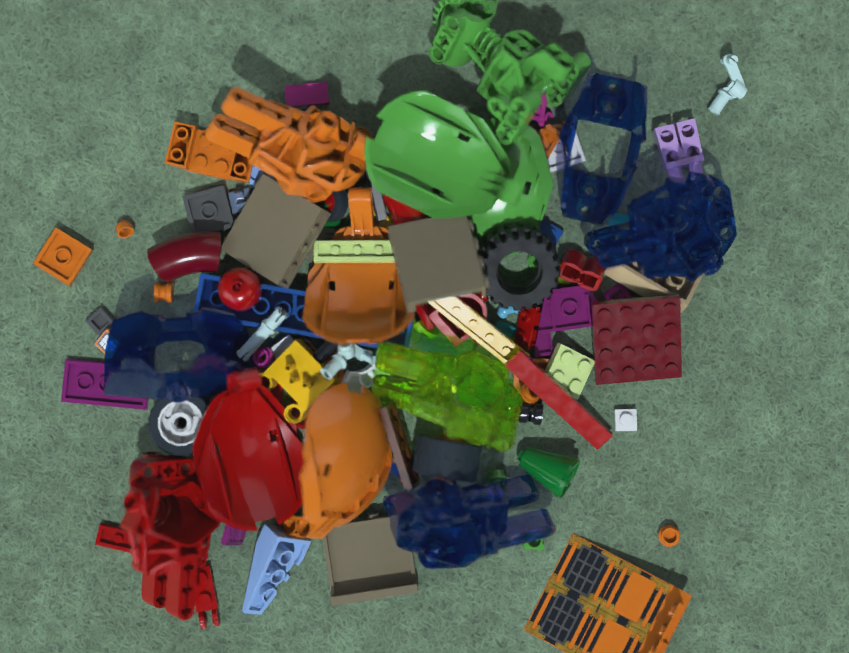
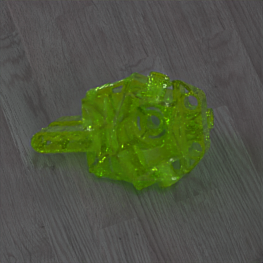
(459, 392)

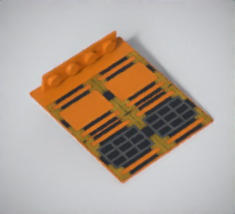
(605, 605)

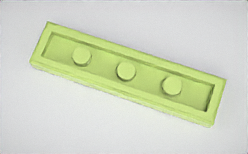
(353, 251)

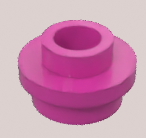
(258, 357)

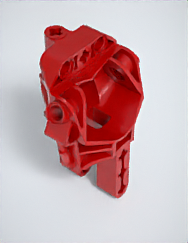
(178, 542)

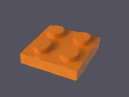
(63, 256)

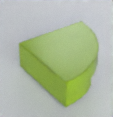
(420, 327)

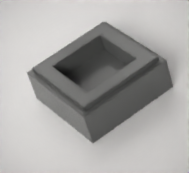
(100, 321)

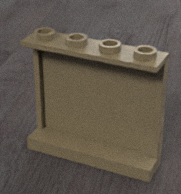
(275, 232)
(436, 260)
(367, 562)

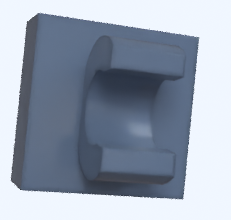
(238, 199)

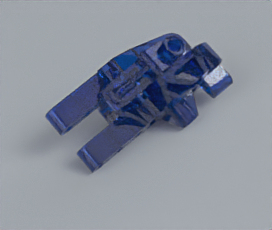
(653, 227)
(461, 524)

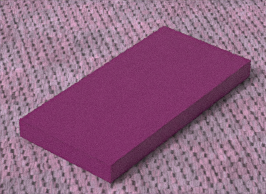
(85, 385)

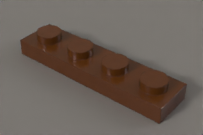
(397, 439)

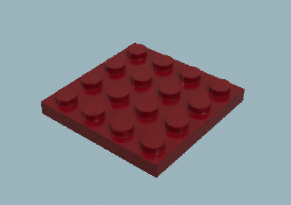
(637, 339)

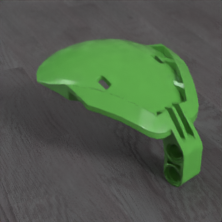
(422, 151)
(527, 165)

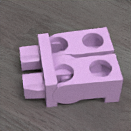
(679, 147)

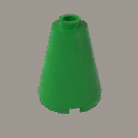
(549, 468)

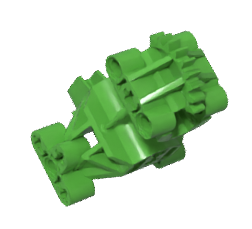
(513, 66)

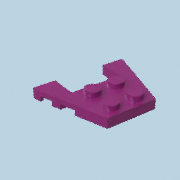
(562, 311)

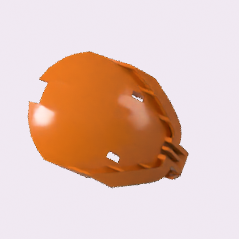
(361, 303)
(349, 437)

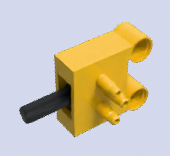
(300, 375)

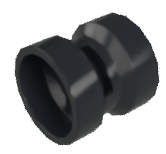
(535, 416)

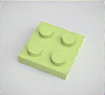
(569, 369)

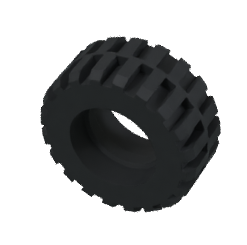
(530, 290)

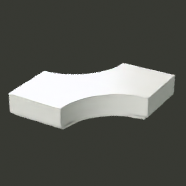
(363, 377)

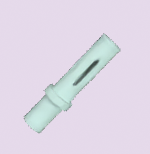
(267, 327)

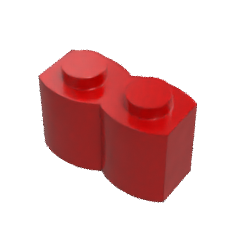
(583, 270)

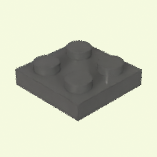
(209, 210)

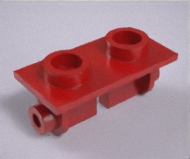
(525, 331)

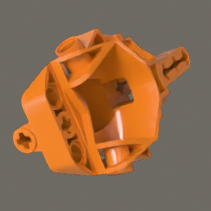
(302, 149)

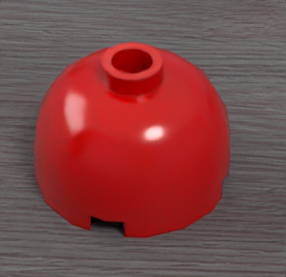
(249, 291)

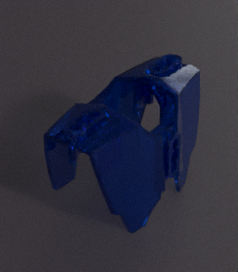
(627, 113)
(132, 348)

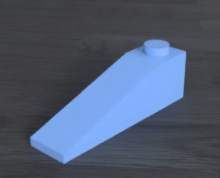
(272, 560)

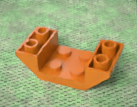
(194, 153)

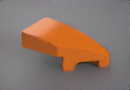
(549, 137)

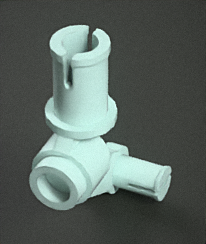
(735, 87)
(345, 353)

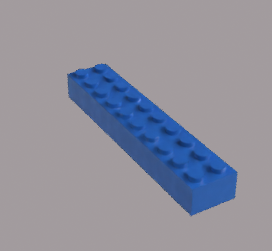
(272, 297)

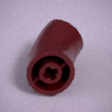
(186, 255)

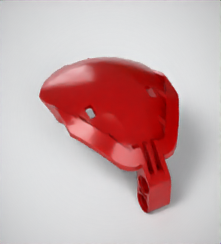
(251, 474)

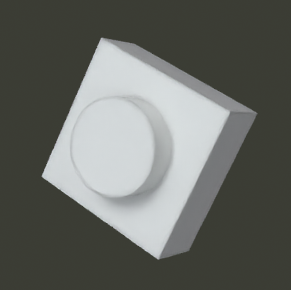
(625, 419)

